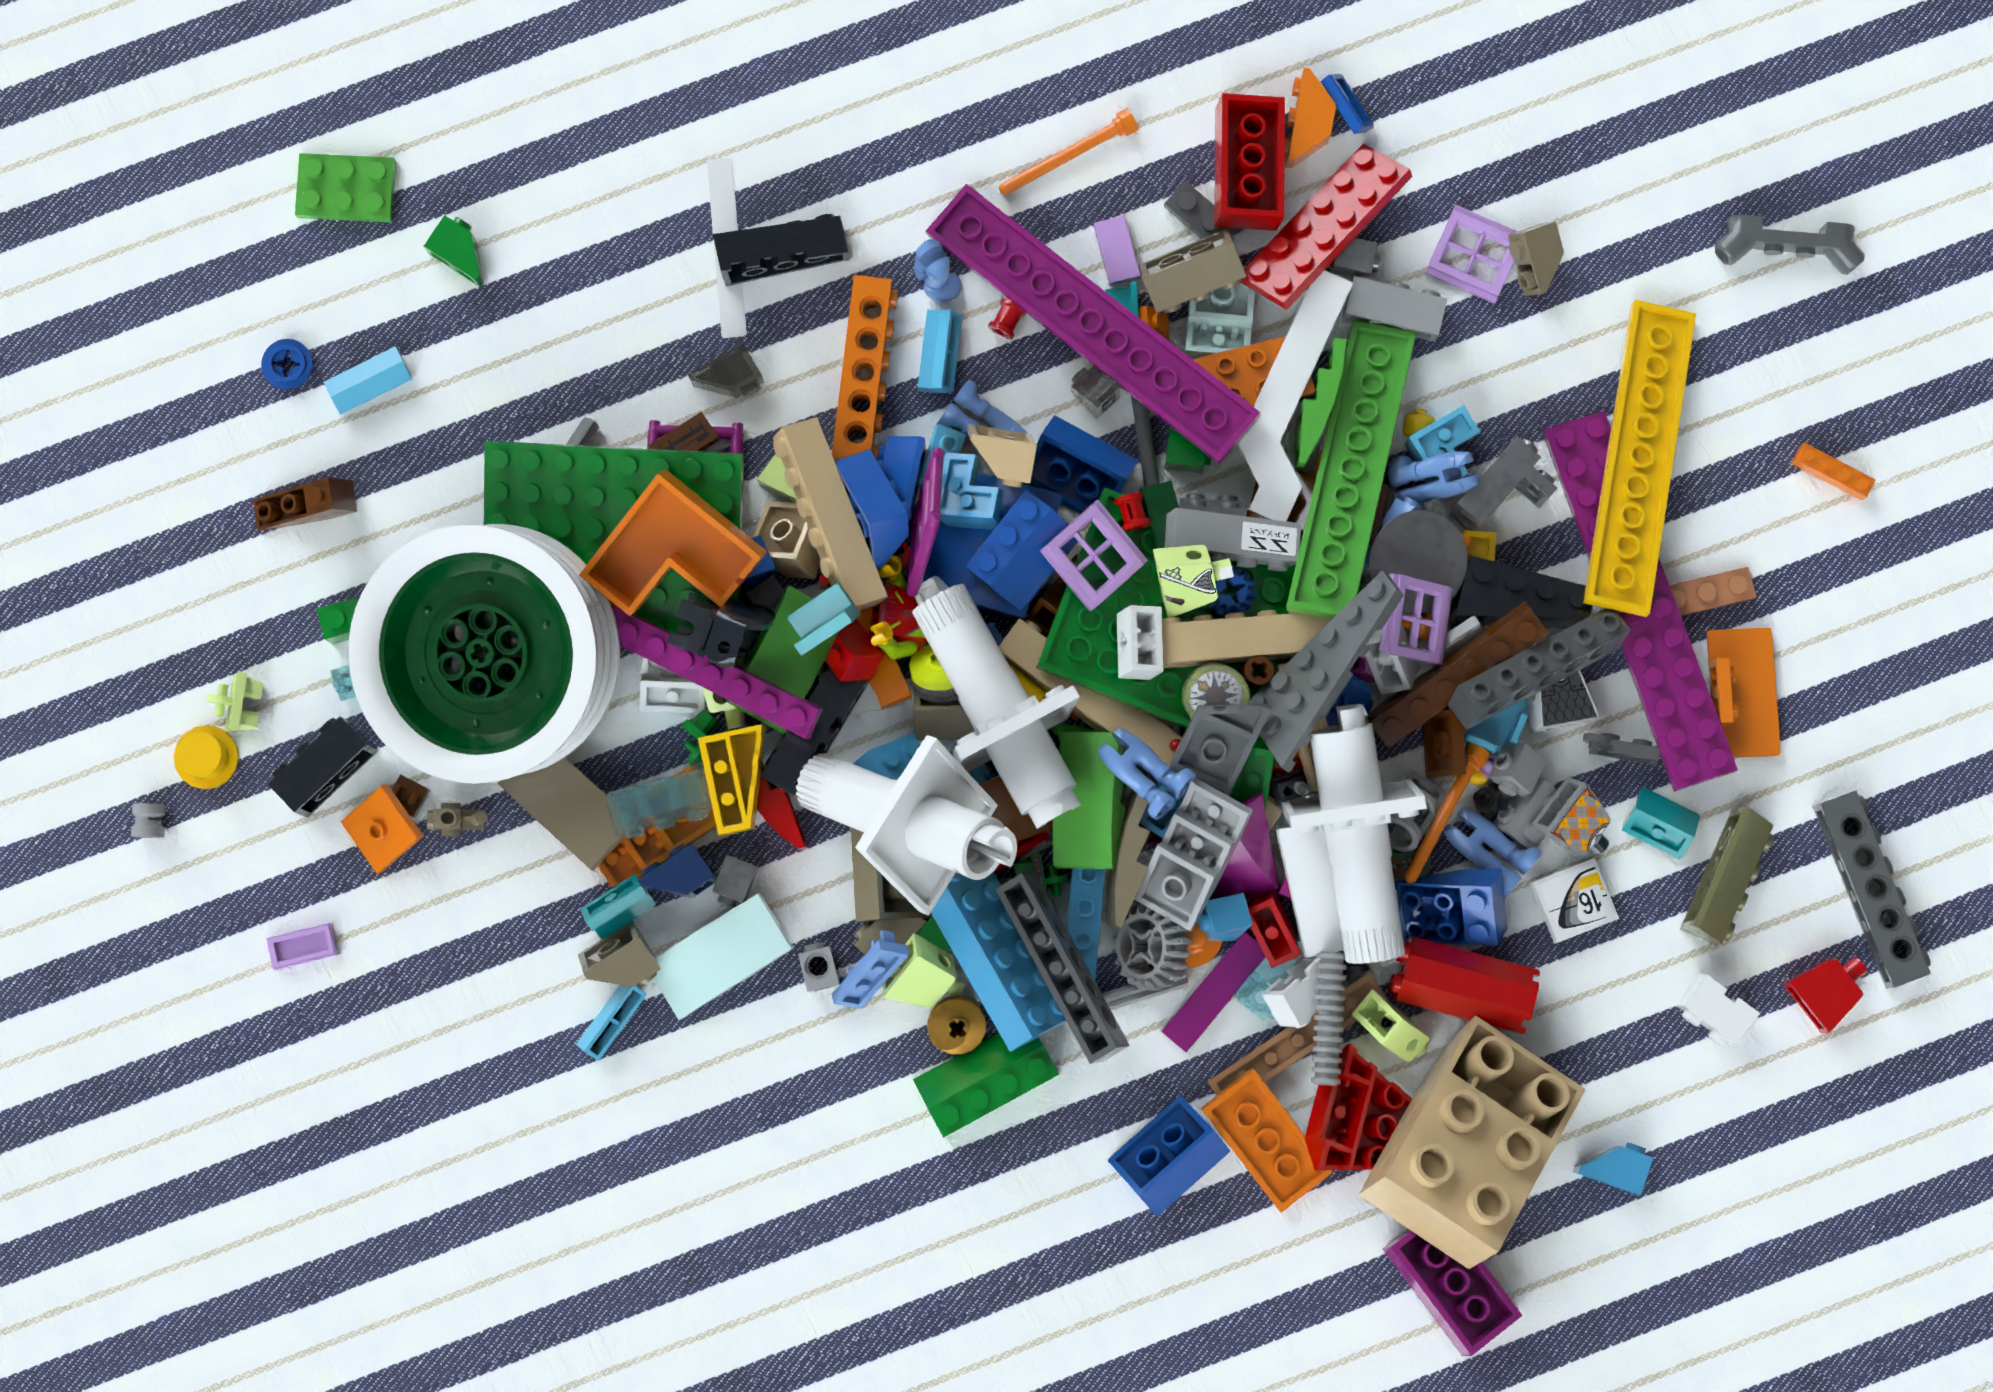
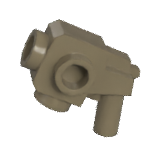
(453, 819)

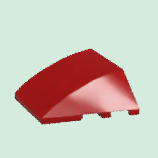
(1355, 1117)

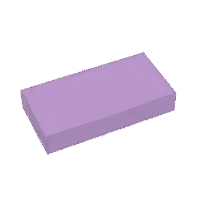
(1116, 250)
(302, 946)

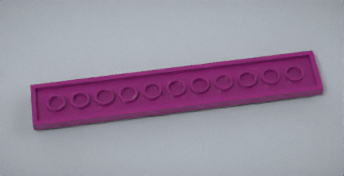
(1093, 324)
(1657, 645)

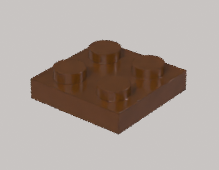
(1444, 746)

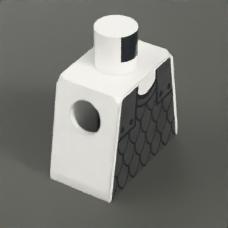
(1561, 705)

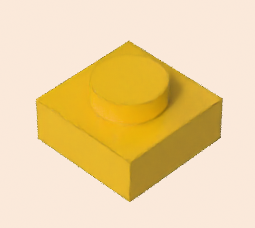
(1482, 544)

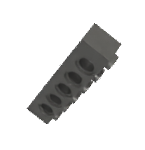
(1538, 667)
(1868, 908)
(1062, 967)

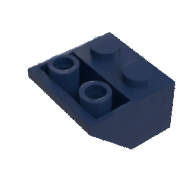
(681, 875)

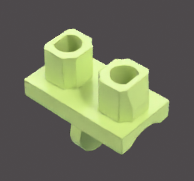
(236, 717)

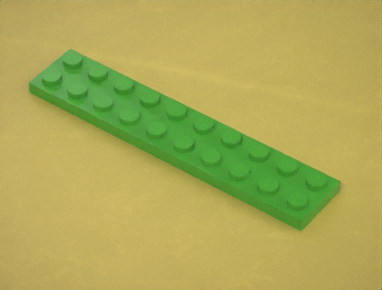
(1351, 470)

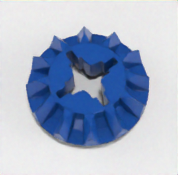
(277, 354)
(1243, 598)

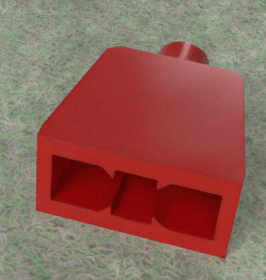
(1827, 991)

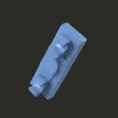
(870, 971)

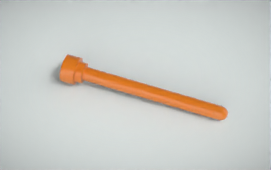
(1122, 124)
(1476, 758)

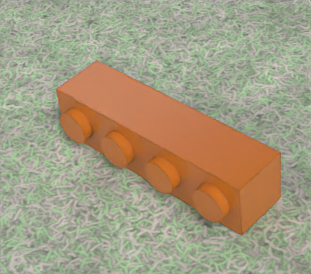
(1833, 471)

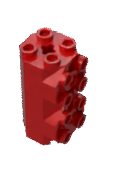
(1464, 985)

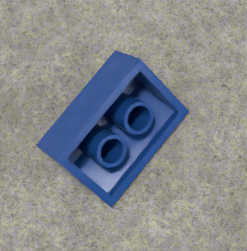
(903, 463)
(1078, 465)
(875, 504)
(1011, 554)
(1169, 1155)

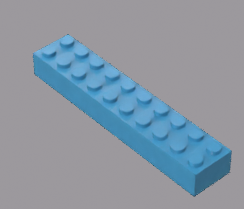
(983, 934)

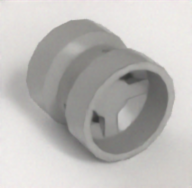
(148, 820)

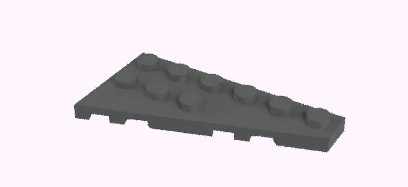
(1321, 669)

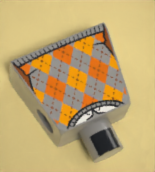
(1574, 819)

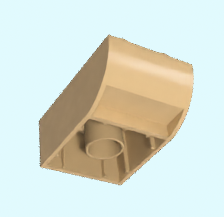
(1472, 1143)

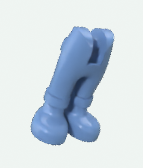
(934, 268)
(969, 399)
(1445, 466)
(1141, 755)
(1489, 834)

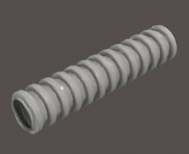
(1328, 1018)

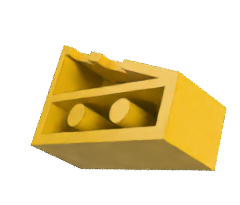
(733, 776)

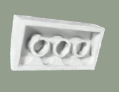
(1311, 889)

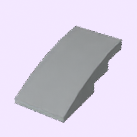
(1193, 854)

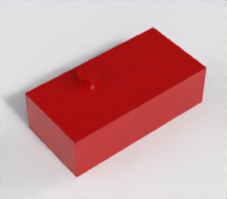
(1249, 162)

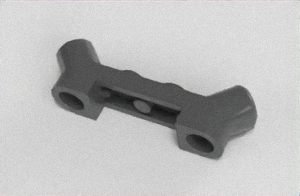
(1833, 241)

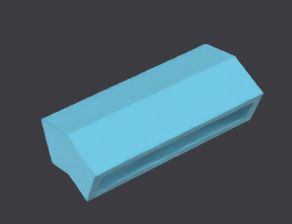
(940, 351)
(368, 380)
(607, 1015)

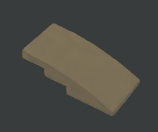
(568, 808)
(1128, 873)

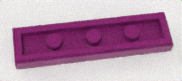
(1214, 992)

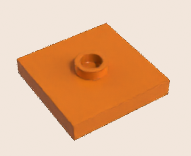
(382, 828)

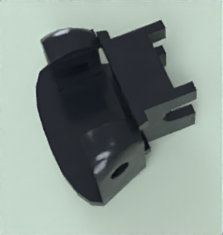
(720, 631)

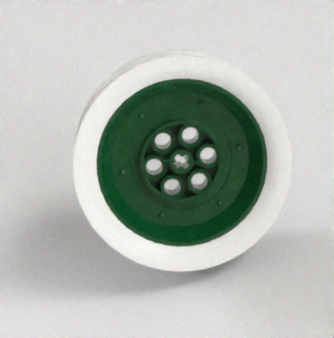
(407, 642)

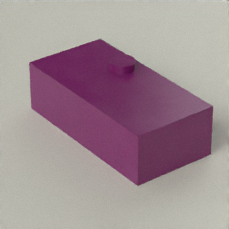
(1461, 1300)

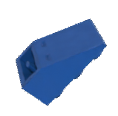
(1454, 907)

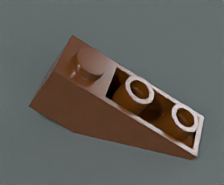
(305, 504)

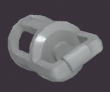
(1425, 816)

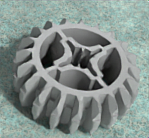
(1141, 945)

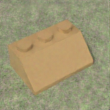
(1006, 453)

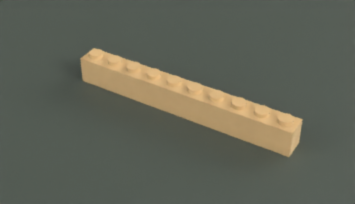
(1022, 650)

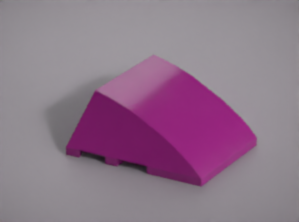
(1252, 862)

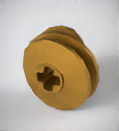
(956, 1009)

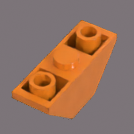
(1310, 119)

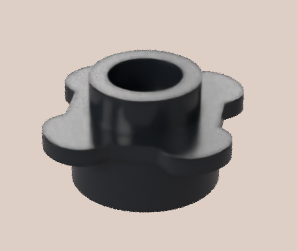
(1482, 797)

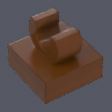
(410, 794)

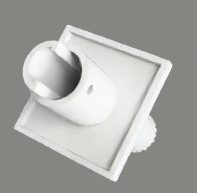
(1005, 720)
(1354, 817)
(914, 826)

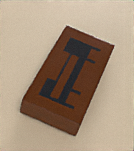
(691, 435)

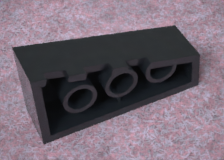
(780, 249)
(1497, 588)
(837, 701)

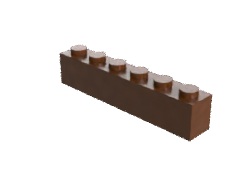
(1435, 687)

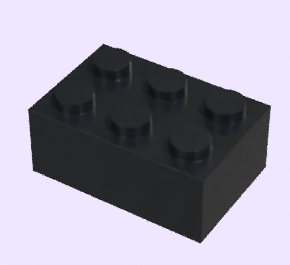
(322, 766)

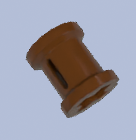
(1265, 675)

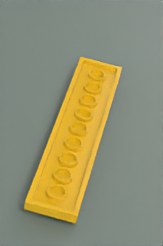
(1640, 458)

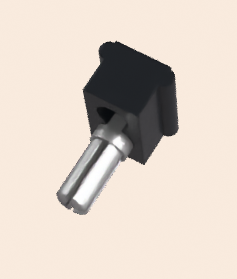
(1296, 788)

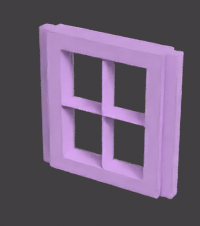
(1463, 279)
(1115, 536)
(1437, 624)

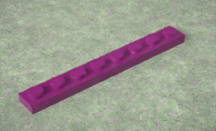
(730, 683)

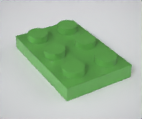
(345, 187)

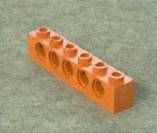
(865, 293)

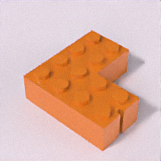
(667, 531)

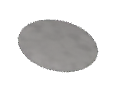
(1423, 548)

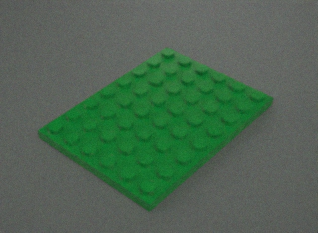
(587, 490)
(1085, 644)

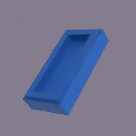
(1347, 103)

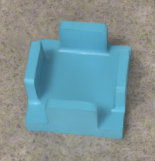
(1499, 729)

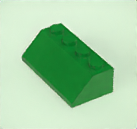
(982, 1081)

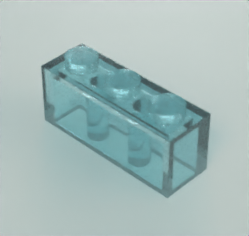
(659, 803)

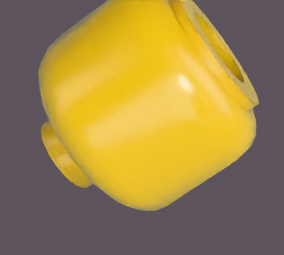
(1416, 421)

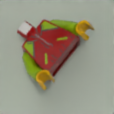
(892, 621)

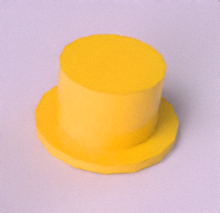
(206, 757)

